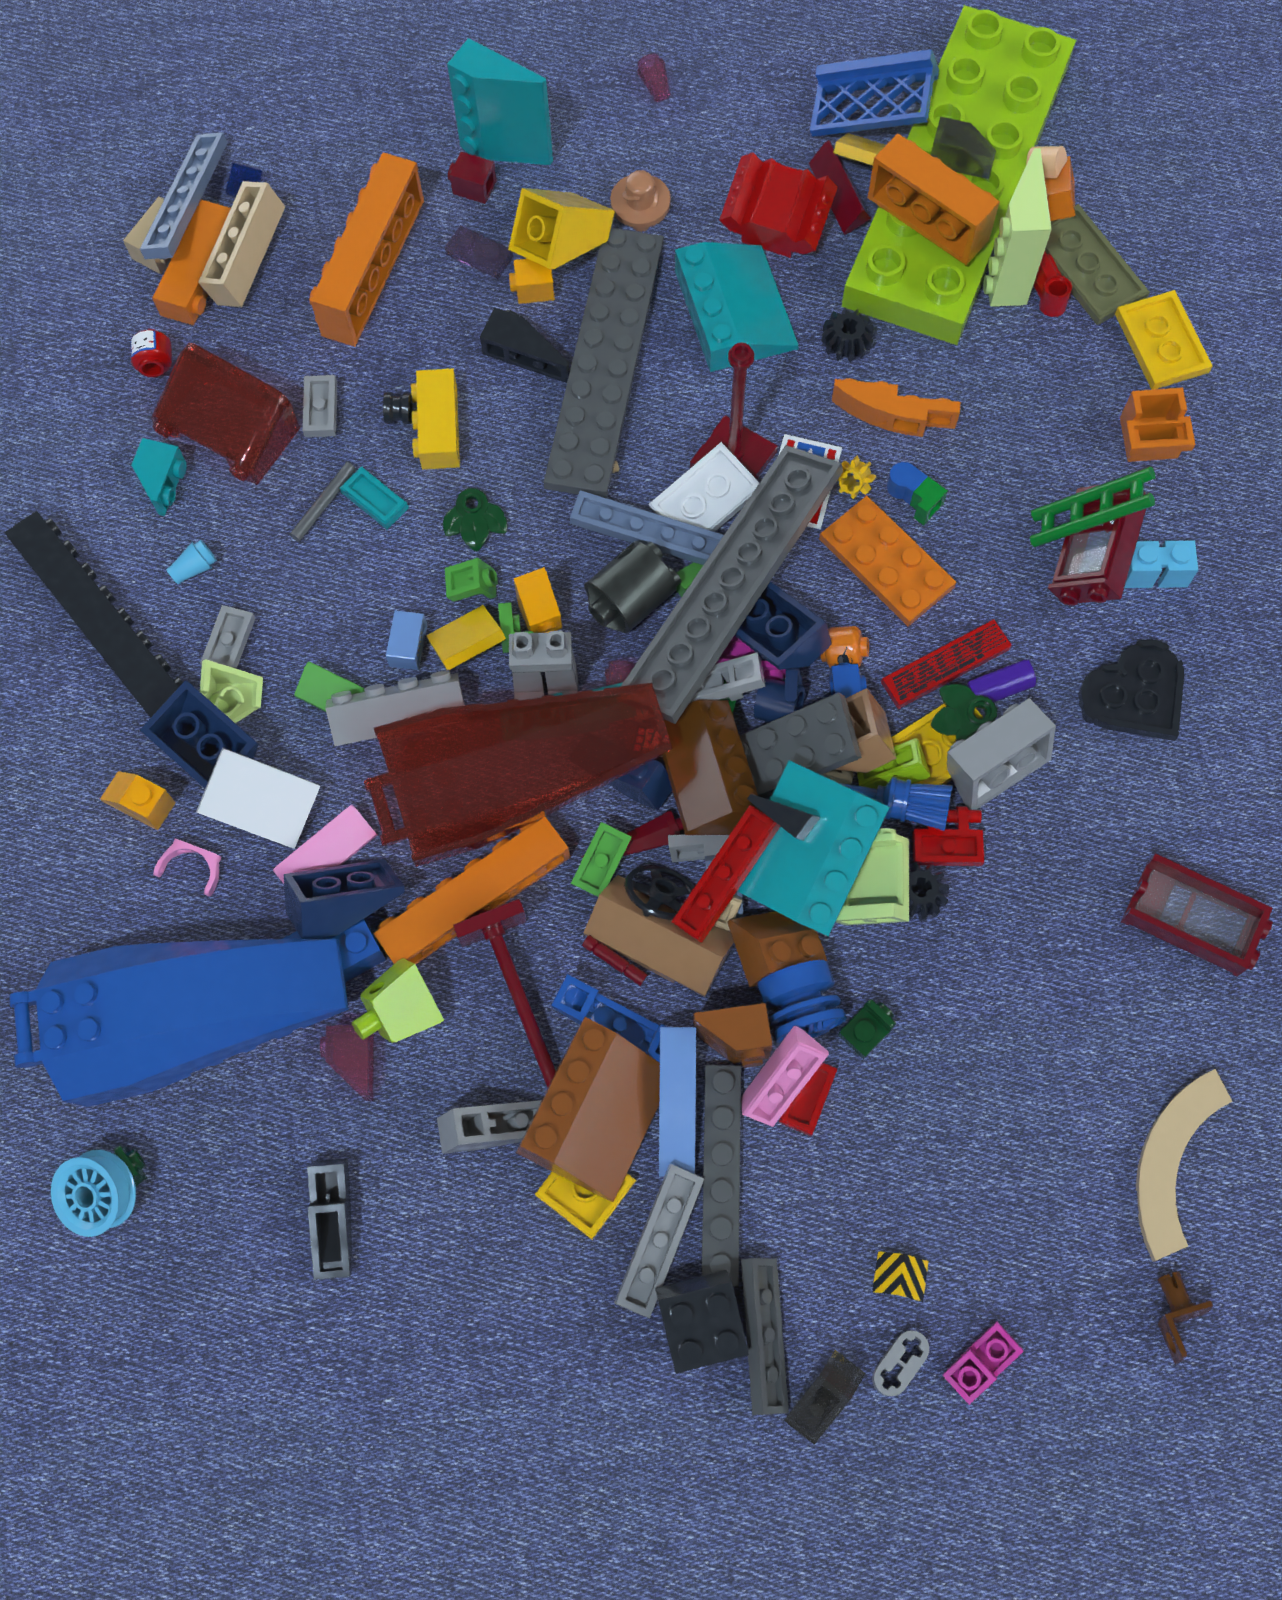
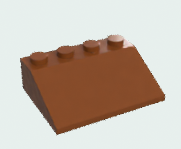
(594, 1110)

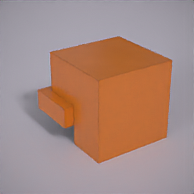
(1156, 425)

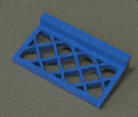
(874, 75)

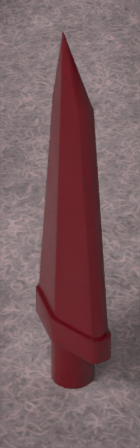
(653, 833)

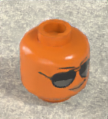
(846, 646)

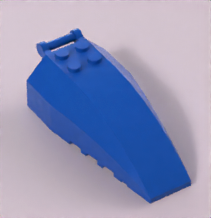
(159, 1011)

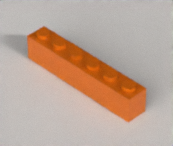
(478, 889)

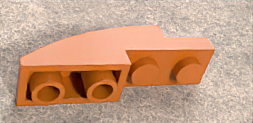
(881, 407)

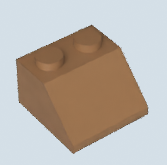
(871, 733)

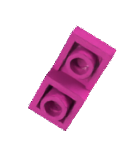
(983, 1362)

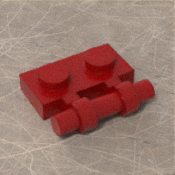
(951, 846)

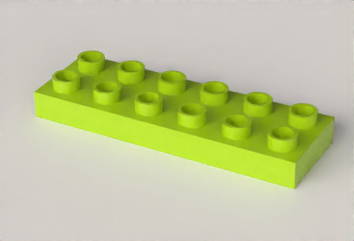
(1004, 84)

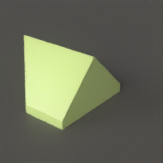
(231, 689)

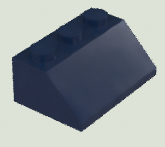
(784, 630)
(195, 731)

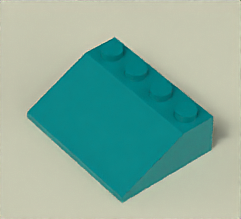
(499, 107)
(733, 301)
(815, 875)

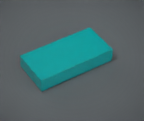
(374, 498)

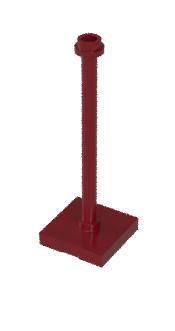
(747, 446)
(492, 927)

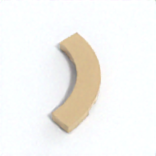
(1162, 1157)

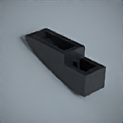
(330, 1218)

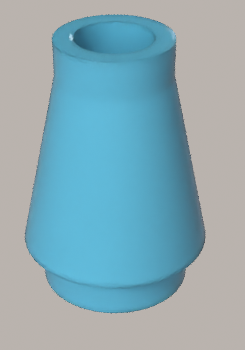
(193, 561)

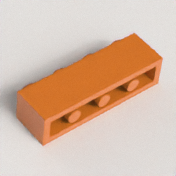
(179, 293)

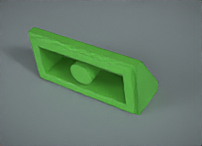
(319, 684)

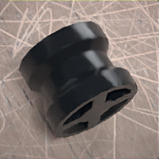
(397, 407)

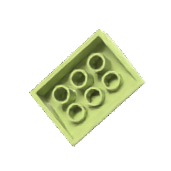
(1021, 239)

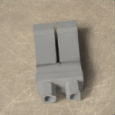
(539, 653)

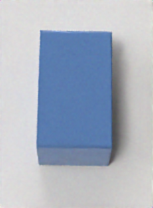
(406, 640)

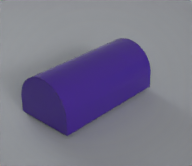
(1004, 681)

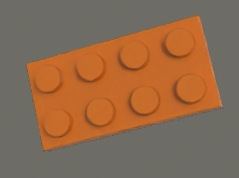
(887, 560)

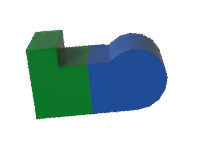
(917, 490)

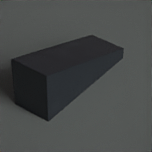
(792, 820)

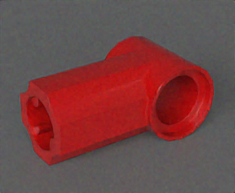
(1052, 288)

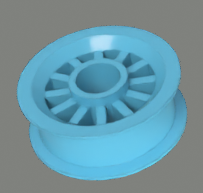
(93, 1192)

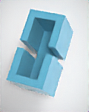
(1149, 559)

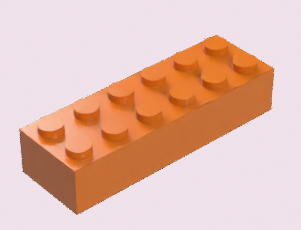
(367, 249)

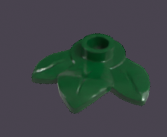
(476, 522)
(959, 715)

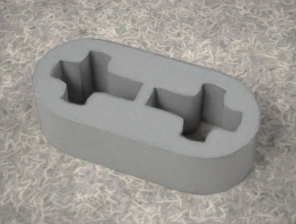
(907, 1369)

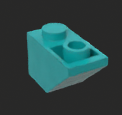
(159, 470)

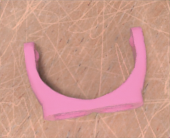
(180, 847)

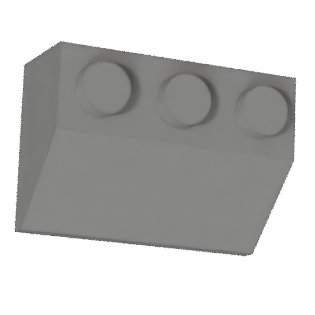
(1001, 753)

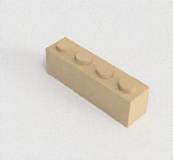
(242, 244)

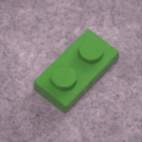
(601, 859)

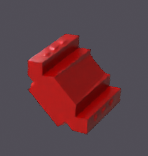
(777, 206)

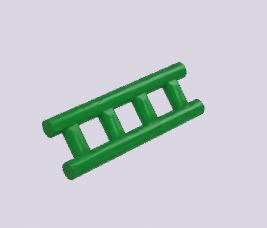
(1107, 512)

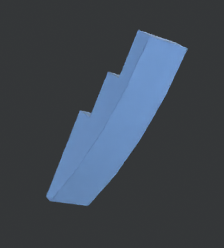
(677, 1098)

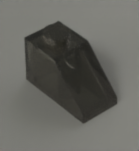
(963, 148)
(825, 1397)

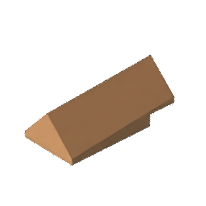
(657, 941)

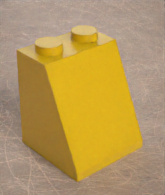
(558, 226)

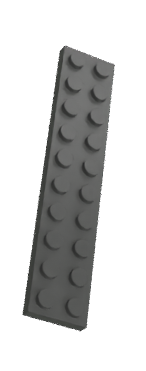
(604, 364)
(733, 578)

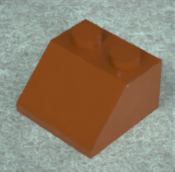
(773, 943)
(736, 1033)

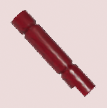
(614, 960)

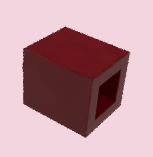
(472, 177)

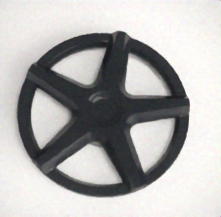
(660, 891)

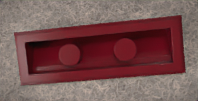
(847, 203)

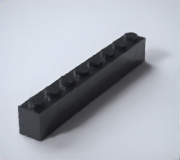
(92, 611)

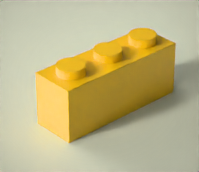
(436, 419)

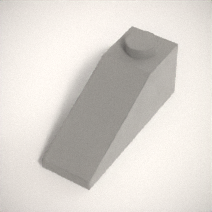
(484, 1126)

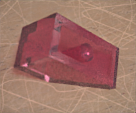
(350, 1057)

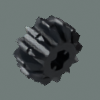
(847, 334)
(934, 893)

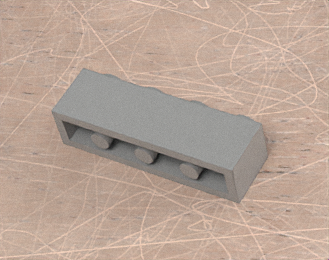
(356, 715)

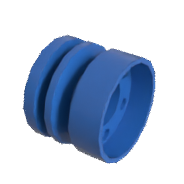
(799, 995)

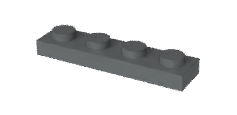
(764, 1336)

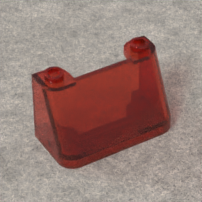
(225, 412)

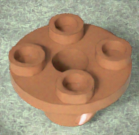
(640, 200)

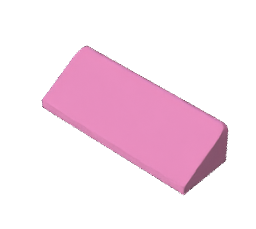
(330, 845)
(783, 1077)

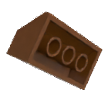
(708, 769)

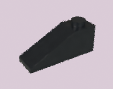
(520, 344)

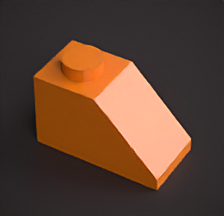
(1061, 193)

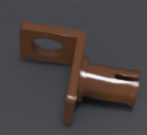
(1181, 1310)

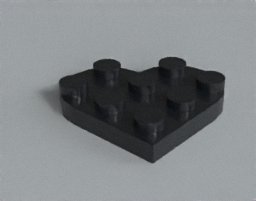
(1137, 693)

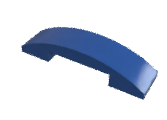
(580, 1000)

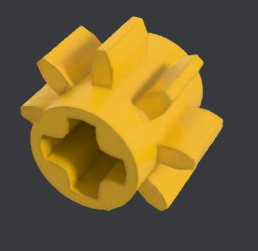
(861, 472)

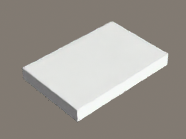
(708, 491)
(258, 798)

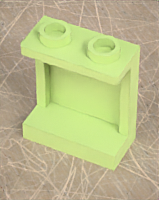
(881, 885)

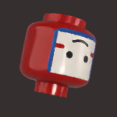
(151, 353)

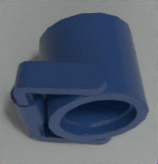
(780, 697)

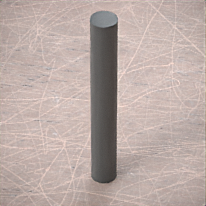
(322, 502)

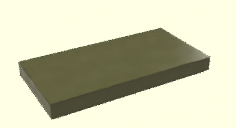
(1093, 266)

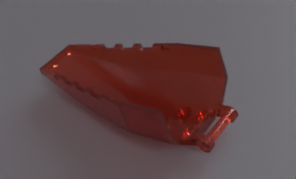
(499, 766)

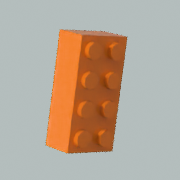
(932, 198)

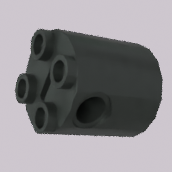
(630, 587)

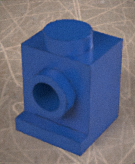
(846, 679)

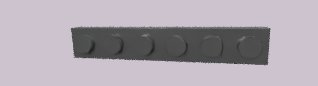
(721, 1171)

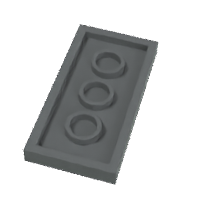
(813, 737)

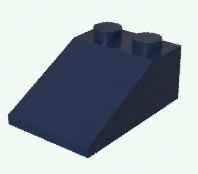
(337, 897)

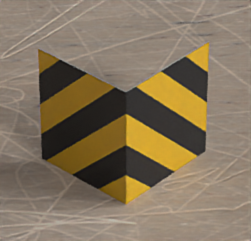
(900, 1275)

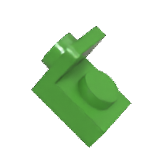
(470, 579)
(508, 623)

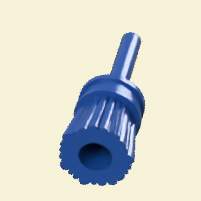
(914, 802)

